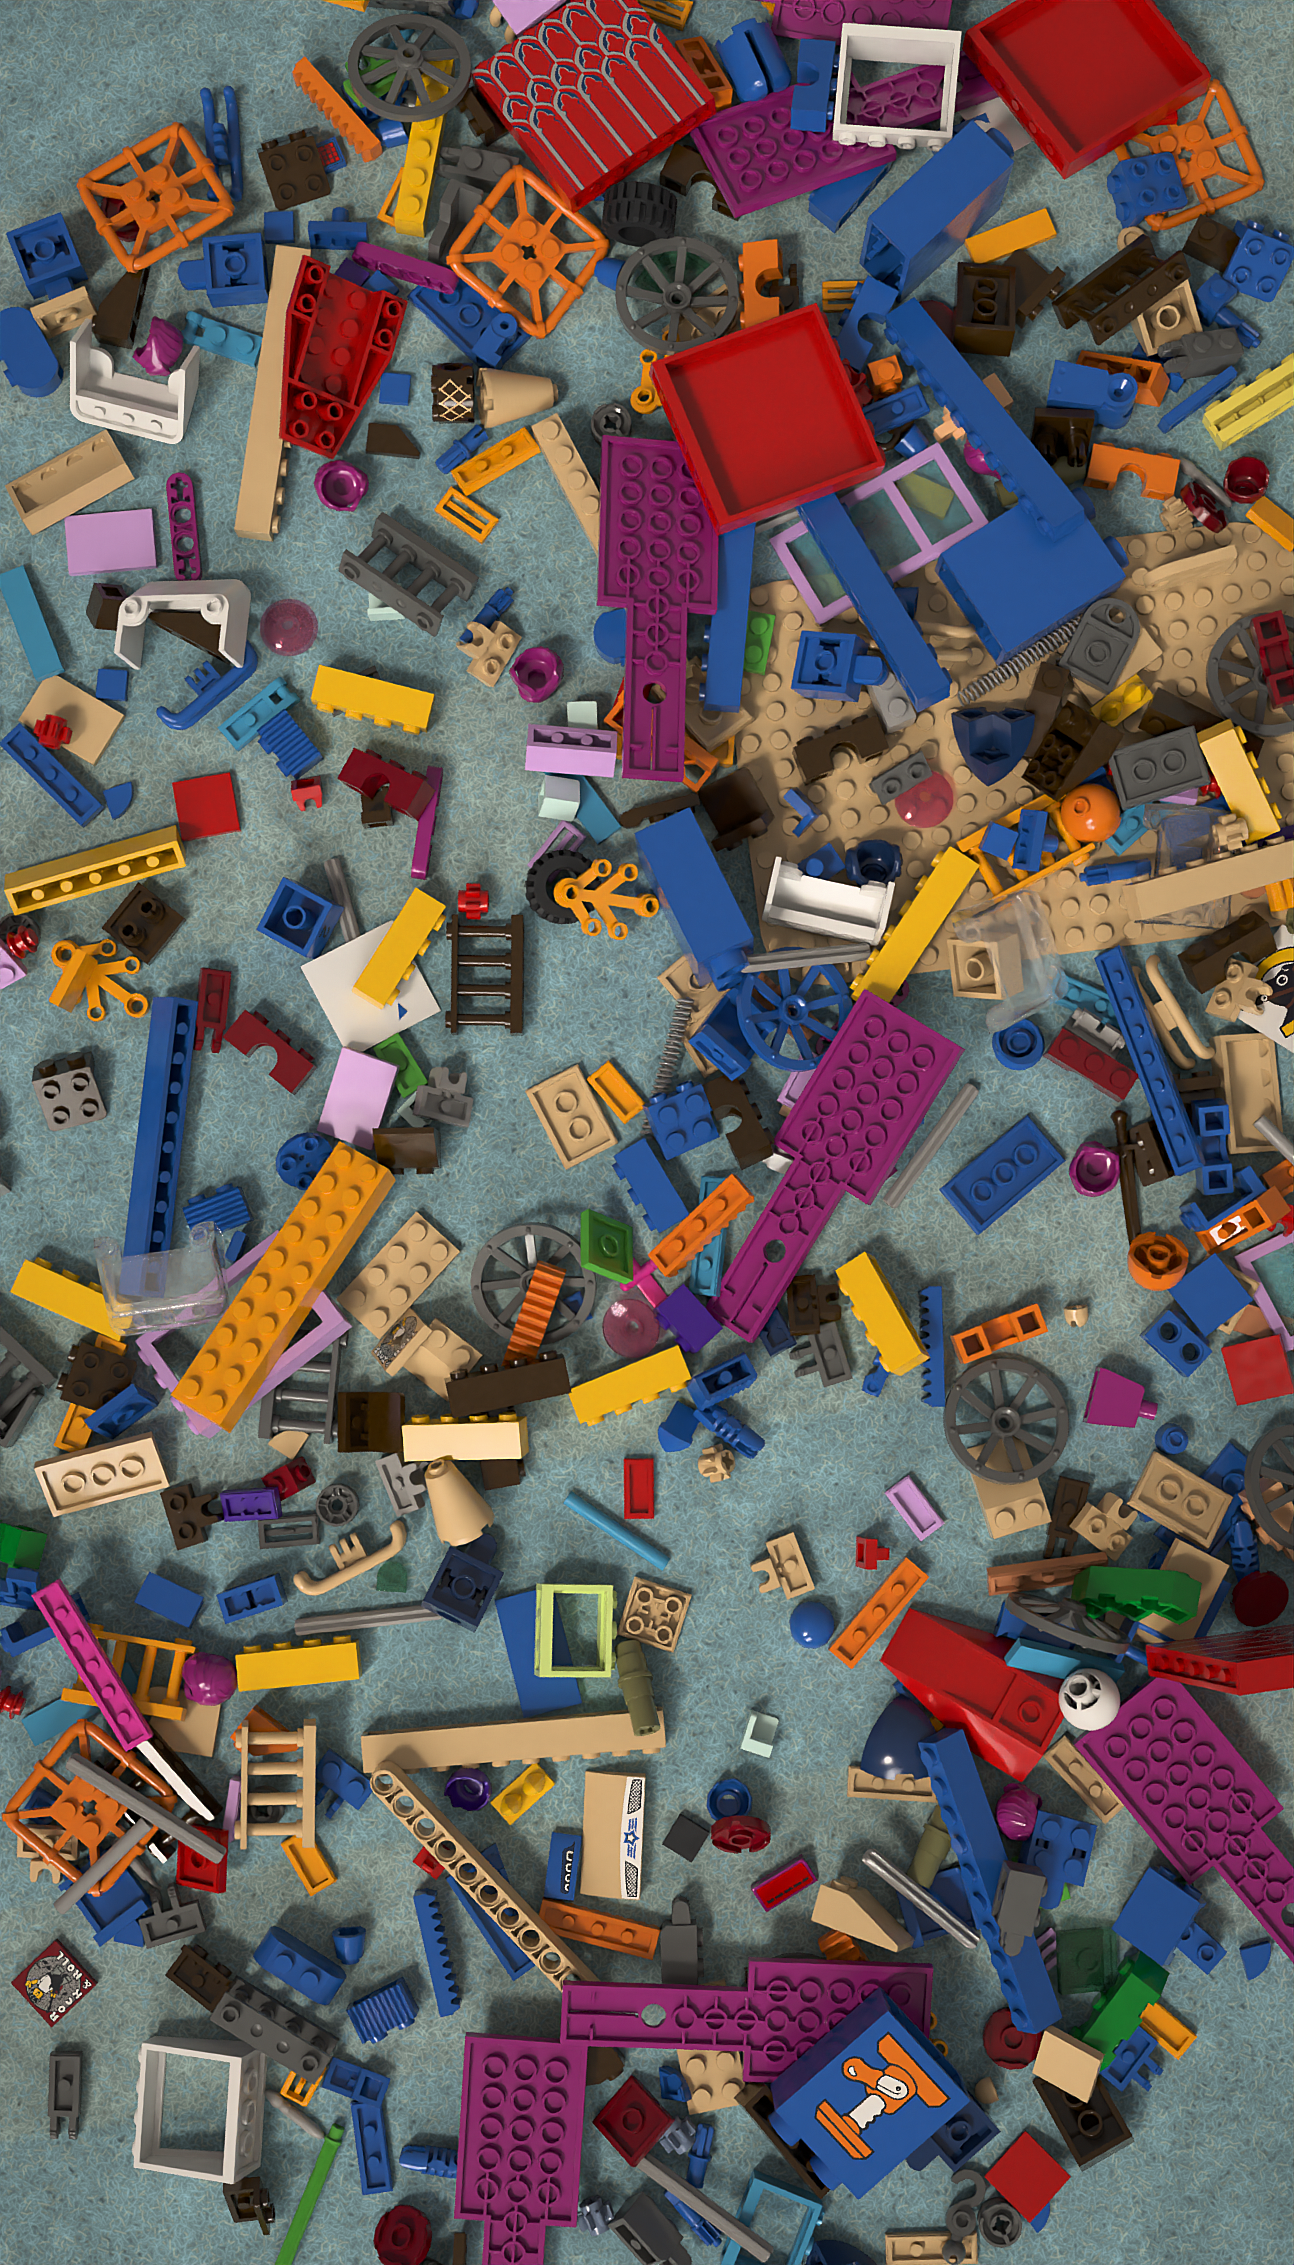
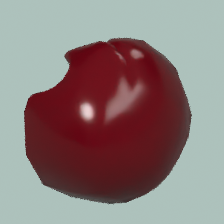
(1246, 473)

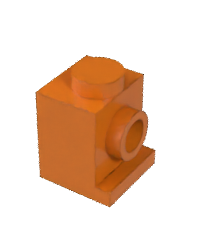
(884, 377)

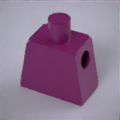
(1116, 1401)

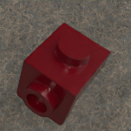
(290, 1478)

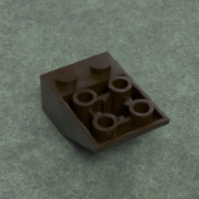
(1071, 751)

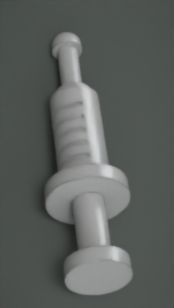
(140, 1868)

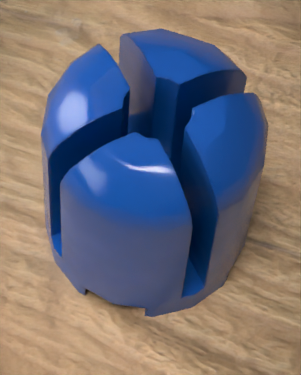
(754, 61)

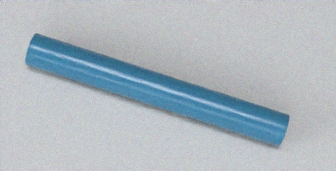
(616, 1530)

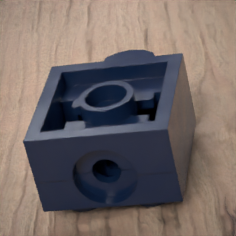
(465, 1583)
(957, 2139)

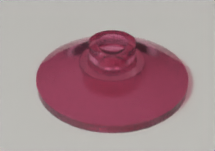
(298, 637)
(929, 813)
(620, 1335)

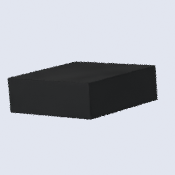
(685, 1838)

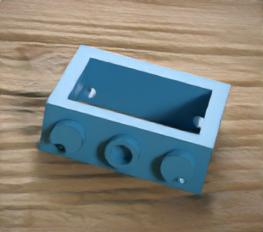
(803, 2242)

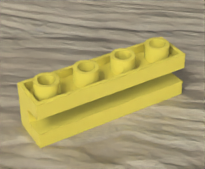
(1251, 405)

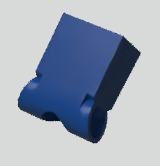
(1093, 389)

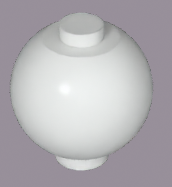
(1093, 1696)

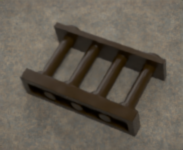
(1110, 278)
(511, 961)
(182, 1782)

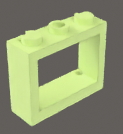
(544, 1630)

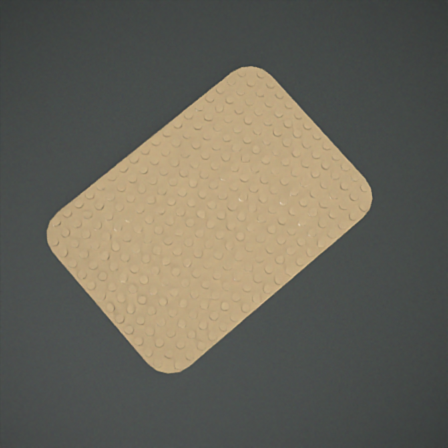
(1081, 917)

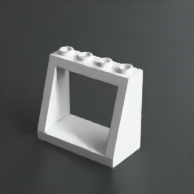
(899, 46)
(243, 2116)

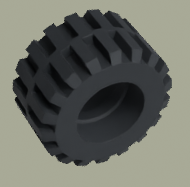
(638, 213)
(536, 884)

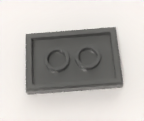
(1158, 768)

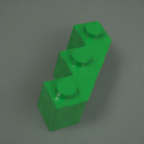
(21, 1545)
(1137, 1593)
(1119, 2009)

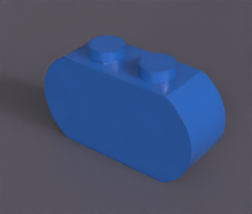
(27, 354)
(610, 636)
(299, 1965)

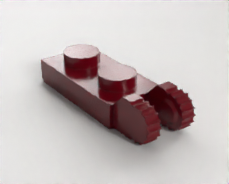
(212, 1006)

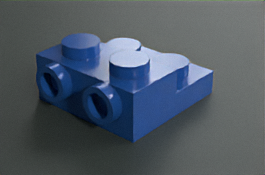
(680, 1119)

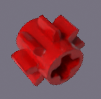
(52, 731)
(473, 901)

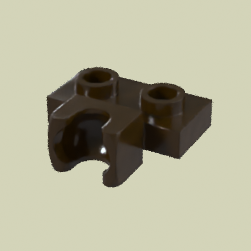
(810, 1305)
(189, 1515)

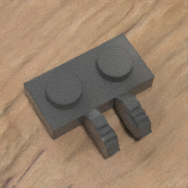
(828, 1354)
(171, 1923)

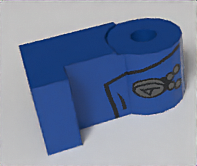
(494, 340)

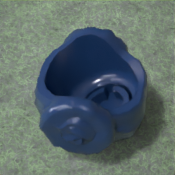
(873, 861)

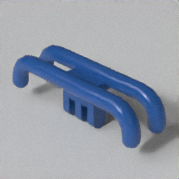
(220, 146)
(210, 691)

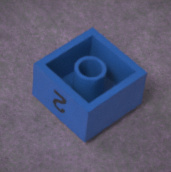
(300, 918)

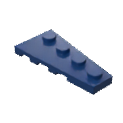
(506, 1950)

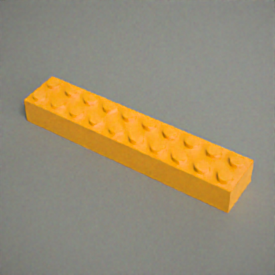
(284, 1287)

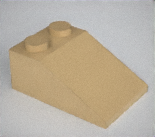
(1009, 1507)
(858, 1914)

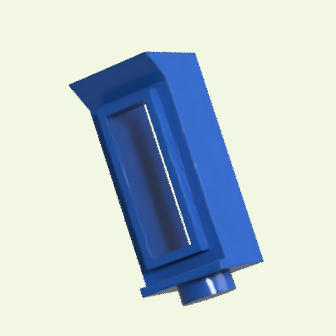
(1017, 1628)

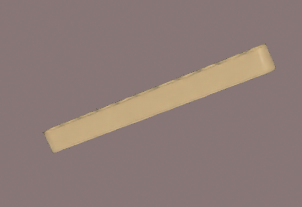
(475, 1881)

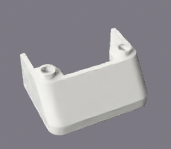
(126, 401)
(217, 600)
(827, 906)

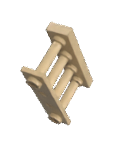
(303, 1798)

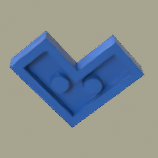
(18, 1588)

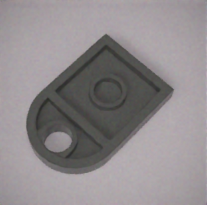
(1101, 646)

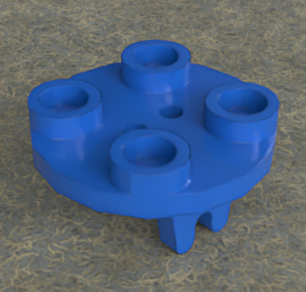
(293, 1168)

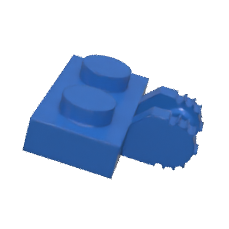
(343, 1780)
(1130, 2058)

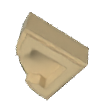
(289, 1442)

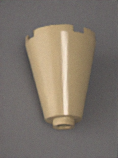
(511, 395)
(455, 1504)

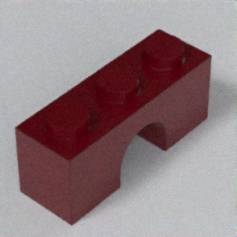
(1274, 654)
(367, 773)
(251, 1033)
(1092, 1064)

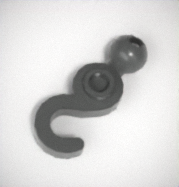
(960, 2217)

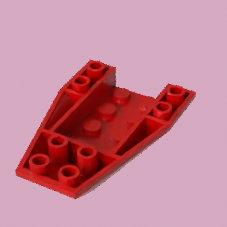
(333, 355)
(969, 1687)

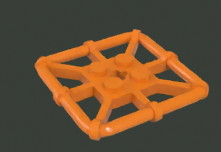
(1204, 159)
(157, 181)
(509, 256)
(69, 1806)

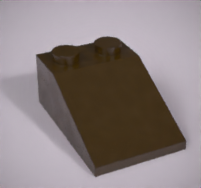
(984, 309)
(408, 1149)
(1090, 2128)

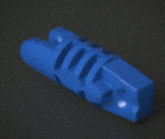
(731, 1430)
(1243, 1546)
(430, 2160)

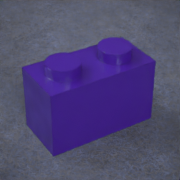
(686, 1320)

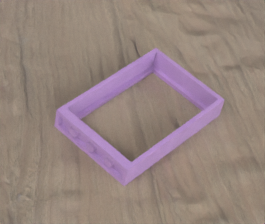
(331, 1328)

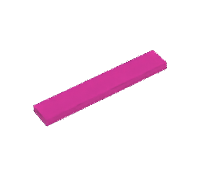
(92, 1664)

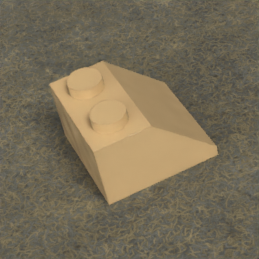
(1167, 319)
(972, 970)
(440, 1355)

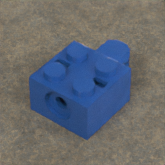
(50, 255)
(231, 270)
(835, 666)
(1061, 1851)

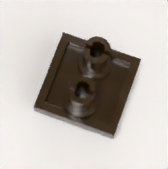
(1062, 433)
(143, 923)

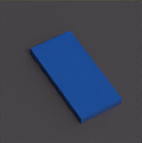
(461, 316)
(1002, 1175)
(1228, 1475)
(517, 1623)

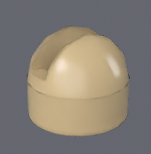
(1076, 1316)
(986, 2091)

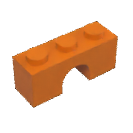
(760, 264)
(1156, 471)
(998, 1333)

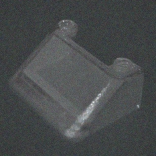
(1183, 837)
(1019, 952)
(166, 1286)

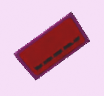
(783, 1883)

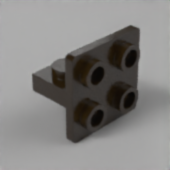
(1152, 1161)

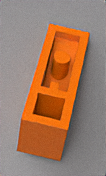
(705, 66)
(1149, 375)
(1245, 1222)

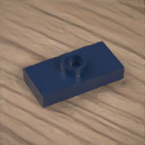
(776, 1334)

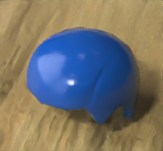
(811, 1625)
(723, 1808)

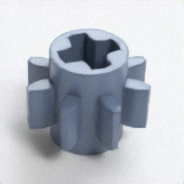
(679, 2135)
(595, 2215)

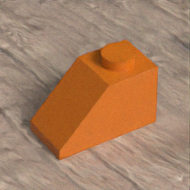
(263, 1722)

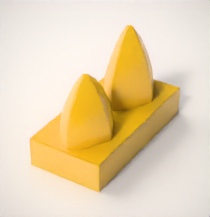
(1122, 701)
(522, 1793)

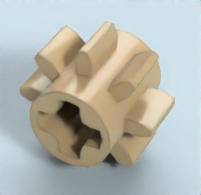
(1176, 515)
(1230, 832)
(716, 1463)

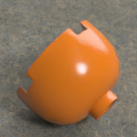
(1091, 813)
(1157, 1261)

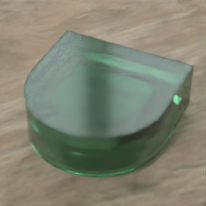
(392, 1577)

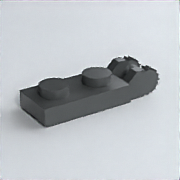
(65, 2091)

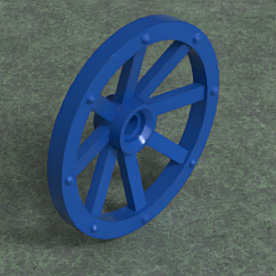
(799, 1014)

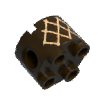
(453, 393)

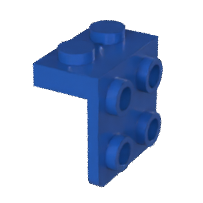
(1145, 187)
(1259, 260)

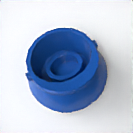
(1019, 1045)

